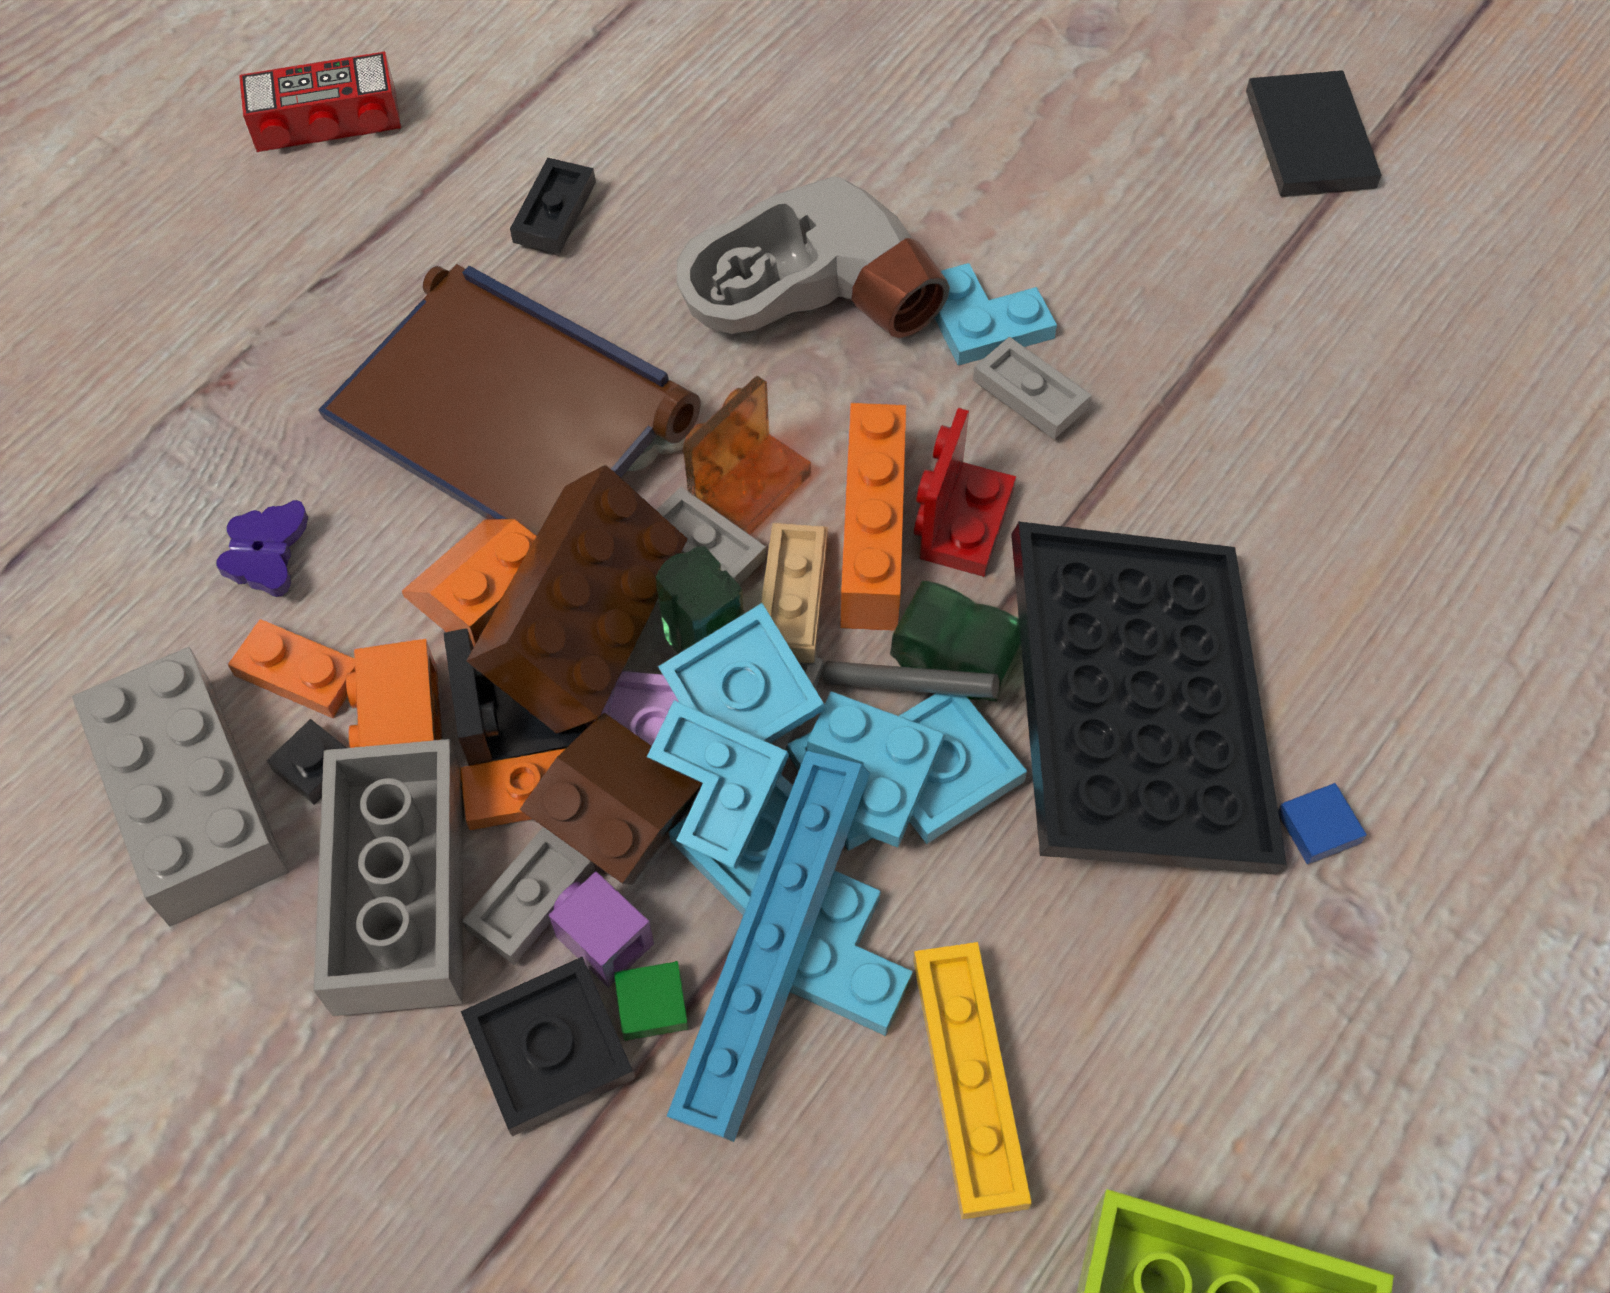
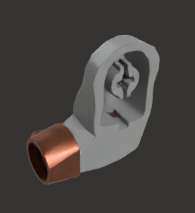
(804, 254)

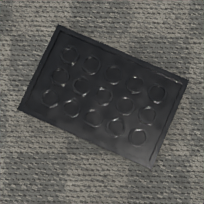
(1143, 702)

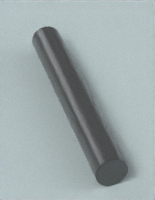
(911, 679)

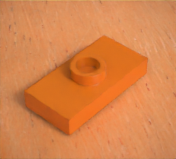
(499, 788)

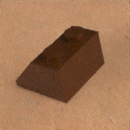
(611, 799)

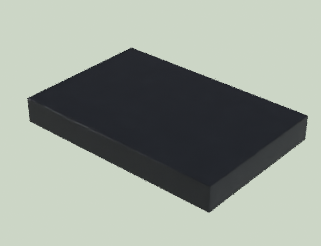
(1312, 133)

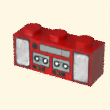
(319, 101)

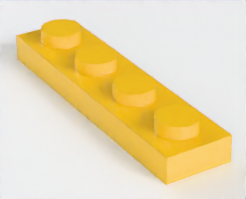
(971, 1082)

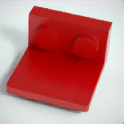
(960, 504)

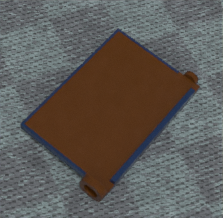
(505, 399)

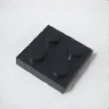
(547, 1046)

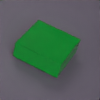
(651, 1001)

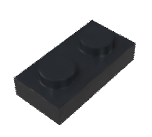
(553, 205)

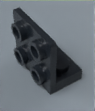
(488, 719)

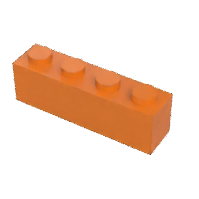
(873, 517)

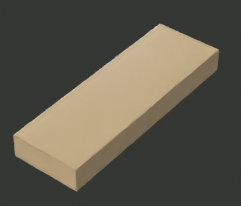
(795, 584)

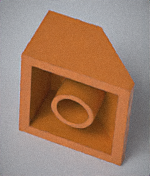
(471, 576)

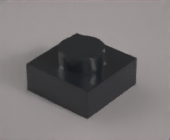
(301, 760)

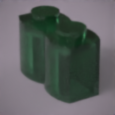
(955, 634)

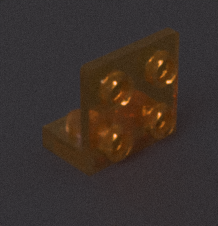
(737, 462)

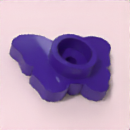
(261, 547)

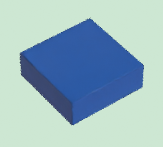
(1321, 823)

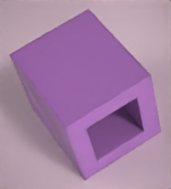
(600, 927)

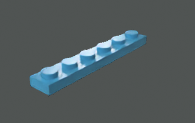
(769, 946)

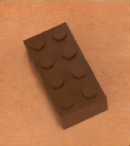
(578, 601)

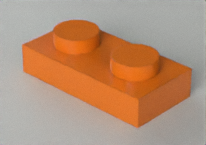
(293, 667)

